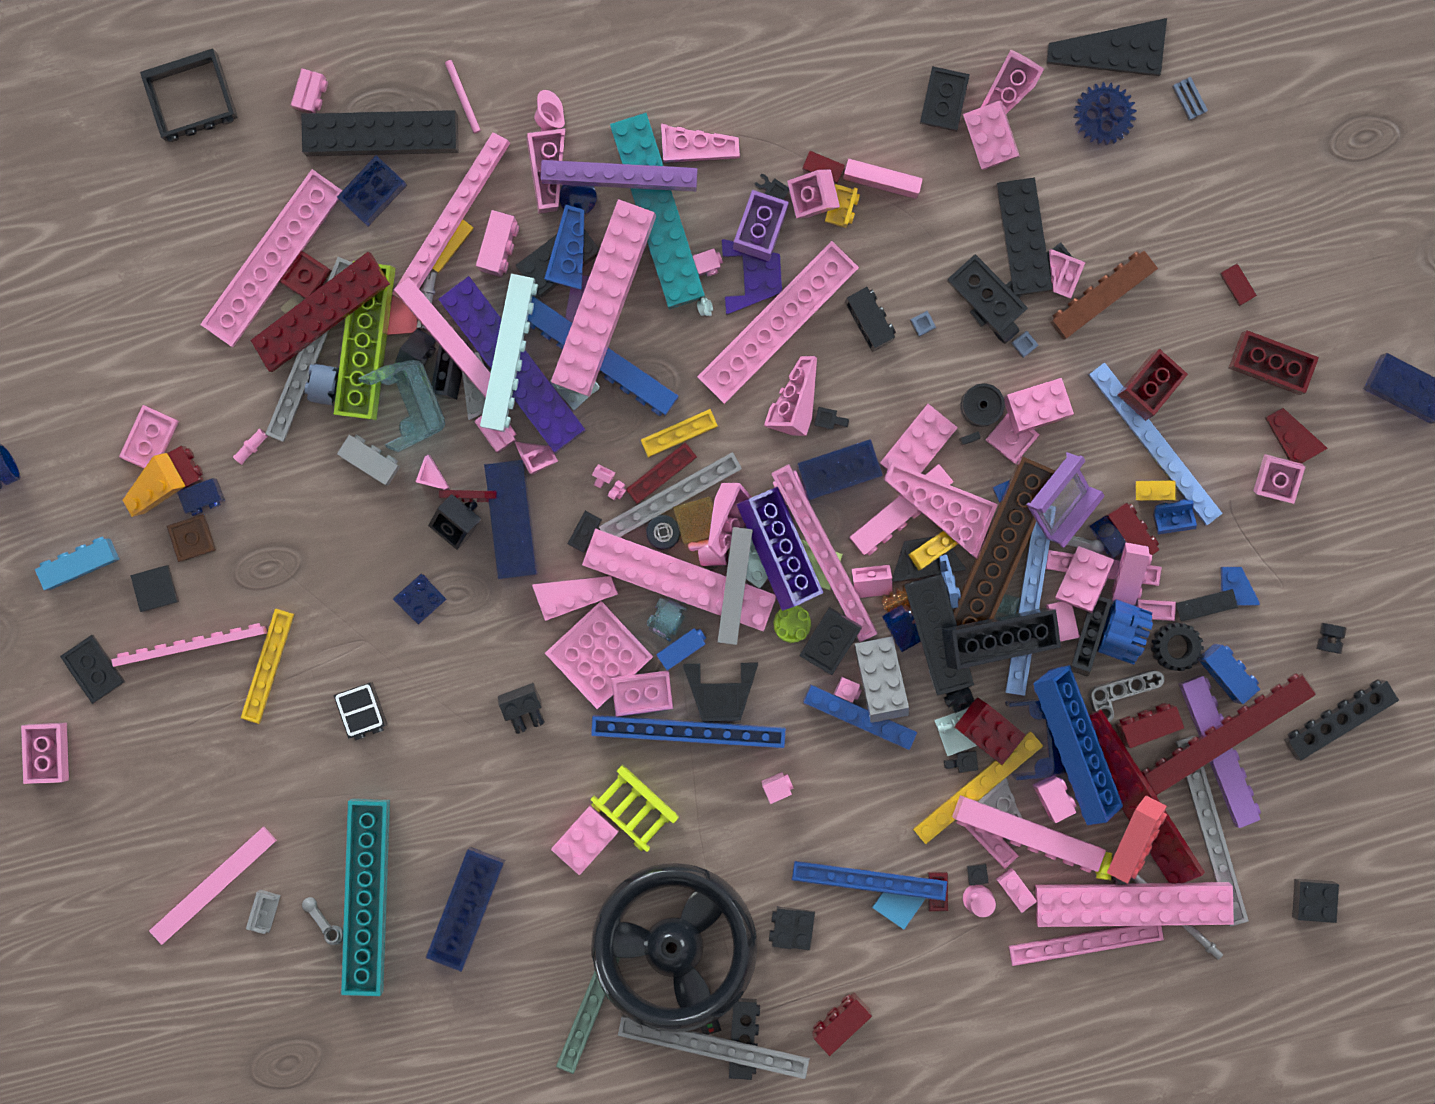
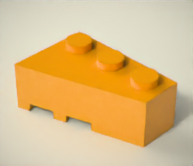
(153, 486)

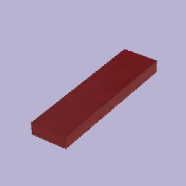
(661, 473)

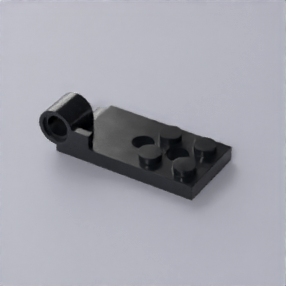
(997, 311)

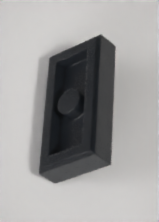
(584, 531)

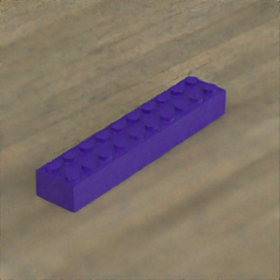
(534, 391)

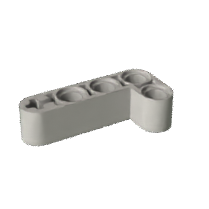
(1126, 690)

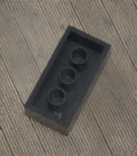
(537, 262)

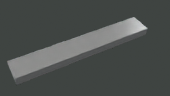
(734, 585)

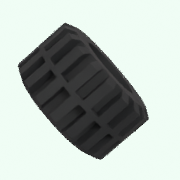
(1193, 651)

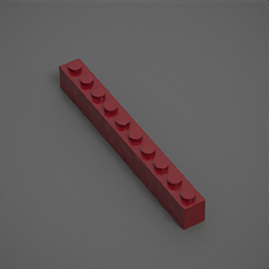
(1229, 733)

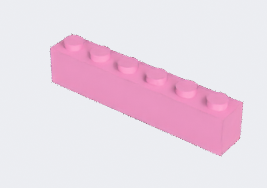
(891, 518)

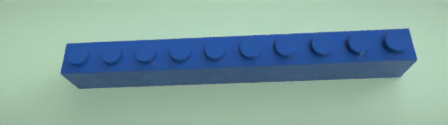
(613, 366)
(688, 731)

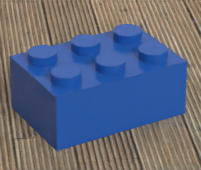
(1229, 673)

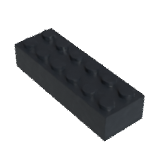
(1001, 638)

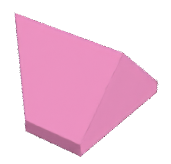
(536, 456)
(430, 475)

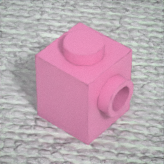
(708, 262)
(847, 689)

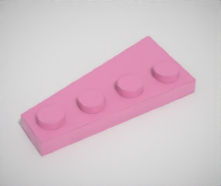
(690, 145)

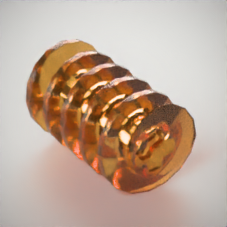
(895, 600)

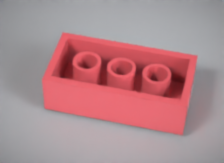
(1137, 840)

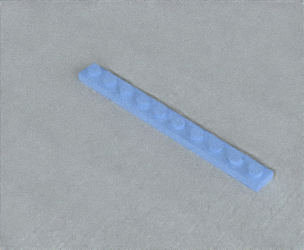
(1156, 446)
(1029, 601)

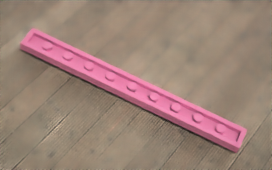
(455, 210)
(823, 550)

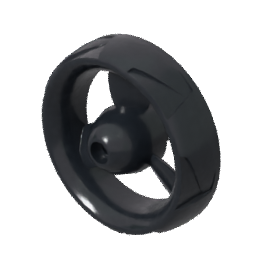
(627, 940)

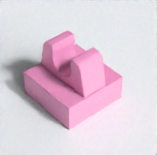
(603, 475)

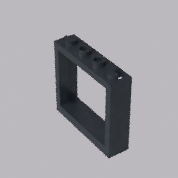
(190, 62)

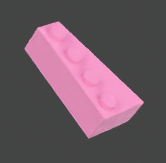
(545, 146)

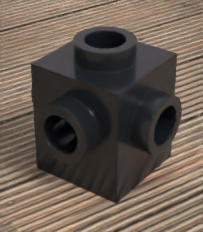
(959, 699)

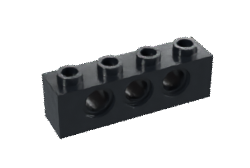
(1090, 637)
(744, 1007)

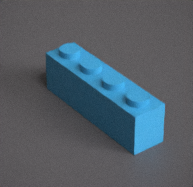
(77, 564)

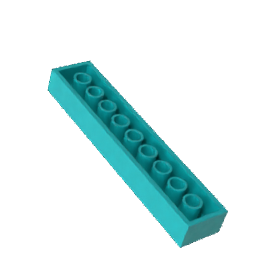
(667, 238)
(365, 897)

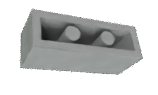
(369, 459)

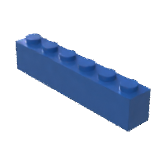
(859, 717)

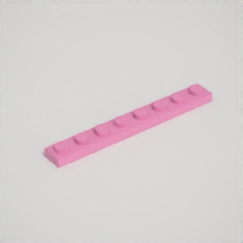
(181, 646)

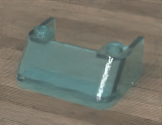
(419, 398)

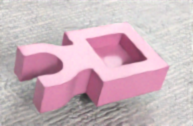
(617, 491)

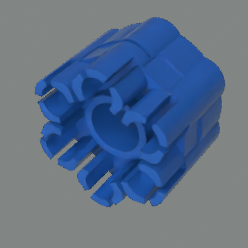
(1124, 631)

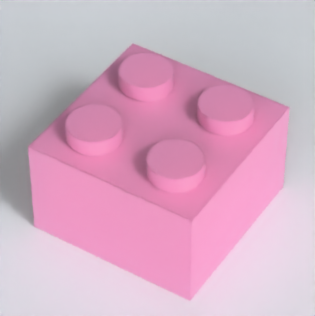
(813, 193)
(1279, 479)
(1054, 798)

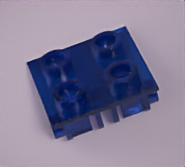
(419, 598)

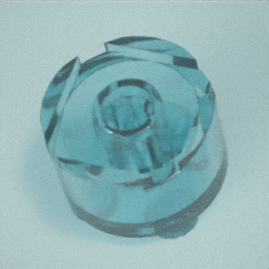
(667, 618)

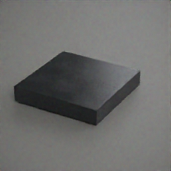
(154, 588)

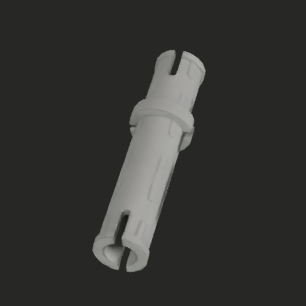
(428, 291)

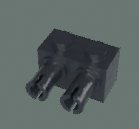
(521, 702)

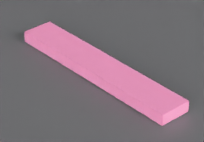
(1061, 561)

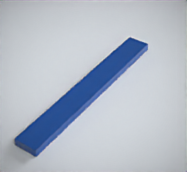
(869, 880)

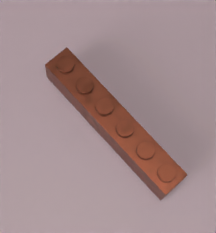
(1103, 295)

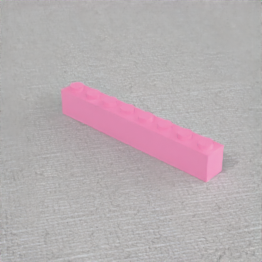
(1028, 833)

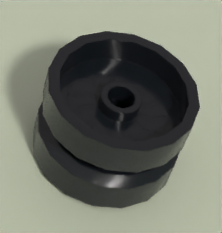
(971, 408)

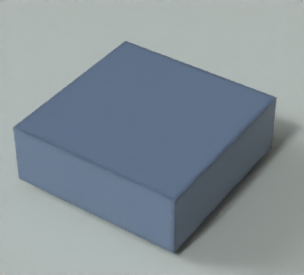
(923, 323)
(1024, 344)

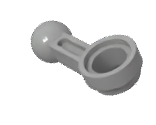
(1095, 545)
(310, 906)

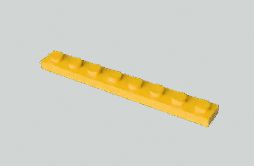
(977, 788)

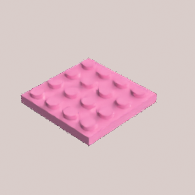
(597, 651)

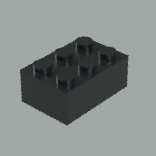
(870, 318)

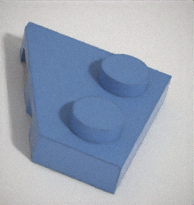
(949, 580)

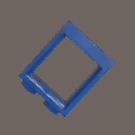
(681, 648)

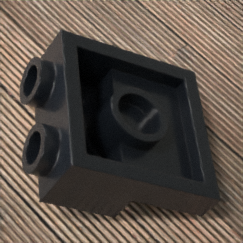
(792, 928)

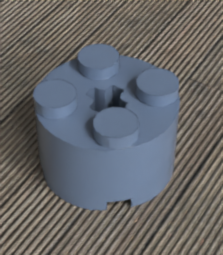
(322, 384)

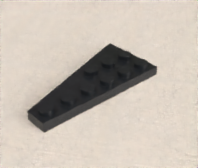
(1124, 49)

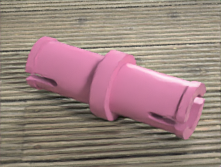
(250, 446)

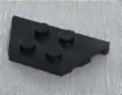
(906, 568)

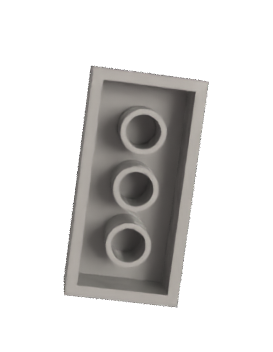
(881, 679)

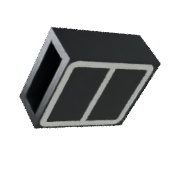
(360, 711)

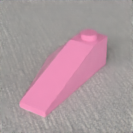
(1013, 81)
(795, 405)
(726, 516)

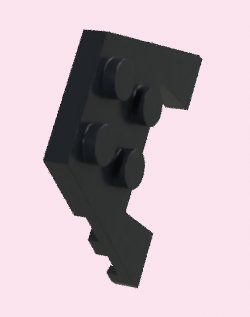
(721, 700)

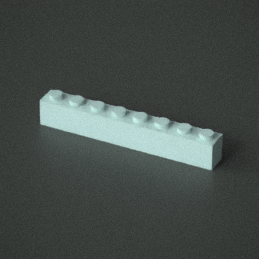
(508, 353)

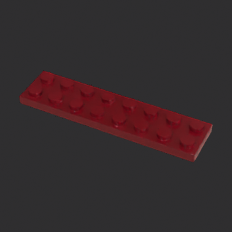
(320, 312)

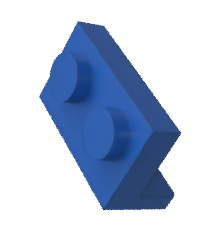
(1174, 517)

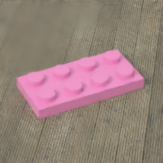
(920, 441)

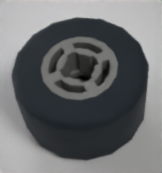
(663, 532)

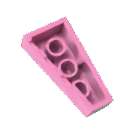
(567, 596)

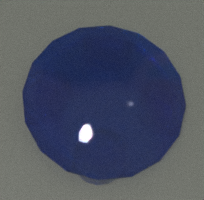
(578, 196)

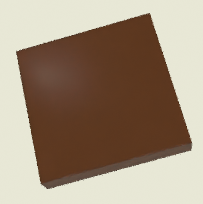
(191, 538)

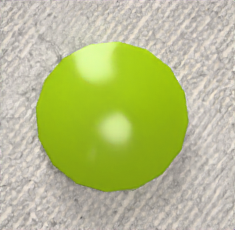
(792, 624)

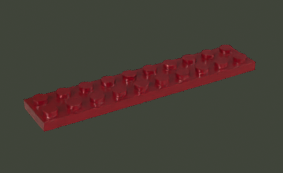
(1169, 847)

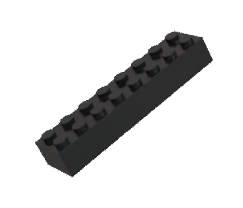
(380, 133)

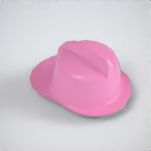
(549, 111)

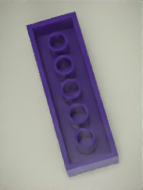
(780, 548)

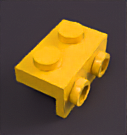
(843, 215)

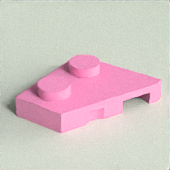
(1064, 273)

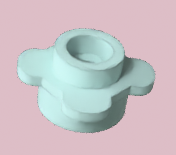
(705, 307)

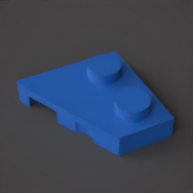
(1236, 579)

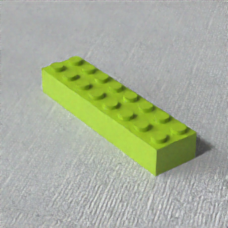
(364, 352)

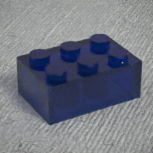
(372, 190)

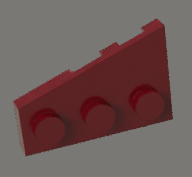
(1293, 437)

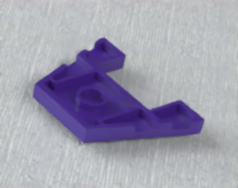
(761, 278)

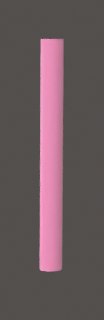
(462, 96)

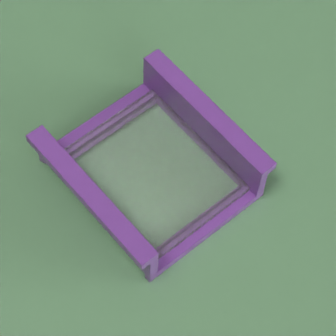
(1065, 501)

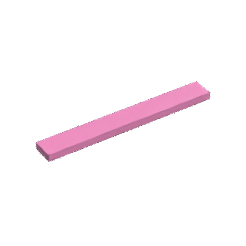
(444, 334)
(212, 885)
(1083, 943)

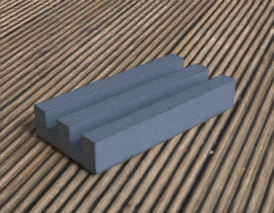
(1189, 81)

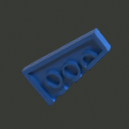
(567, 254)

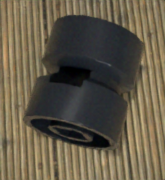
(1331, 631)

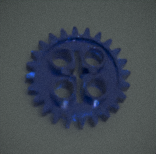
(1116, 100)

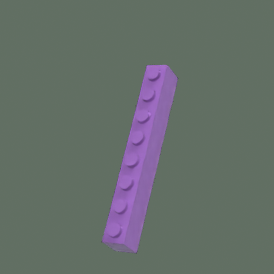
(619, 175)
(1225, 767)

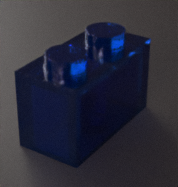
(201, 496)
(902, 628)

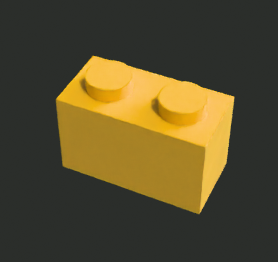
(1155, 490)

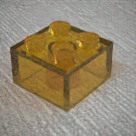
(694, 519)

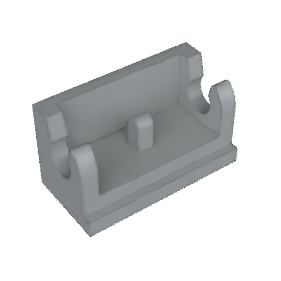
(263, 911)

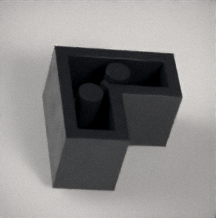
(417, 347)

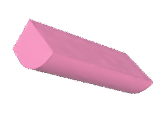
(882, 178)

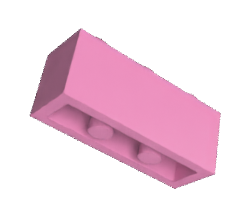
(1131, 573)
(777, 787)

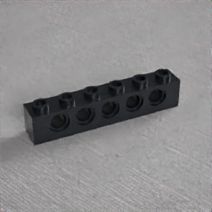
(1385, 698)

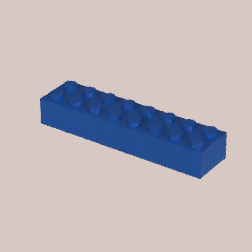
(1078, 745)

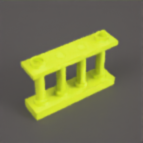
(652, 802)

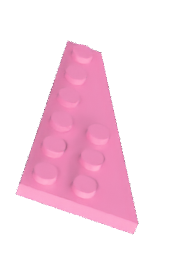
(951, 509)

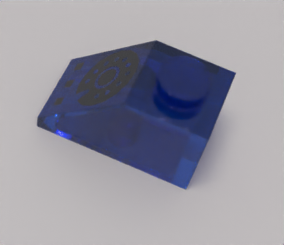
(1109, 536)

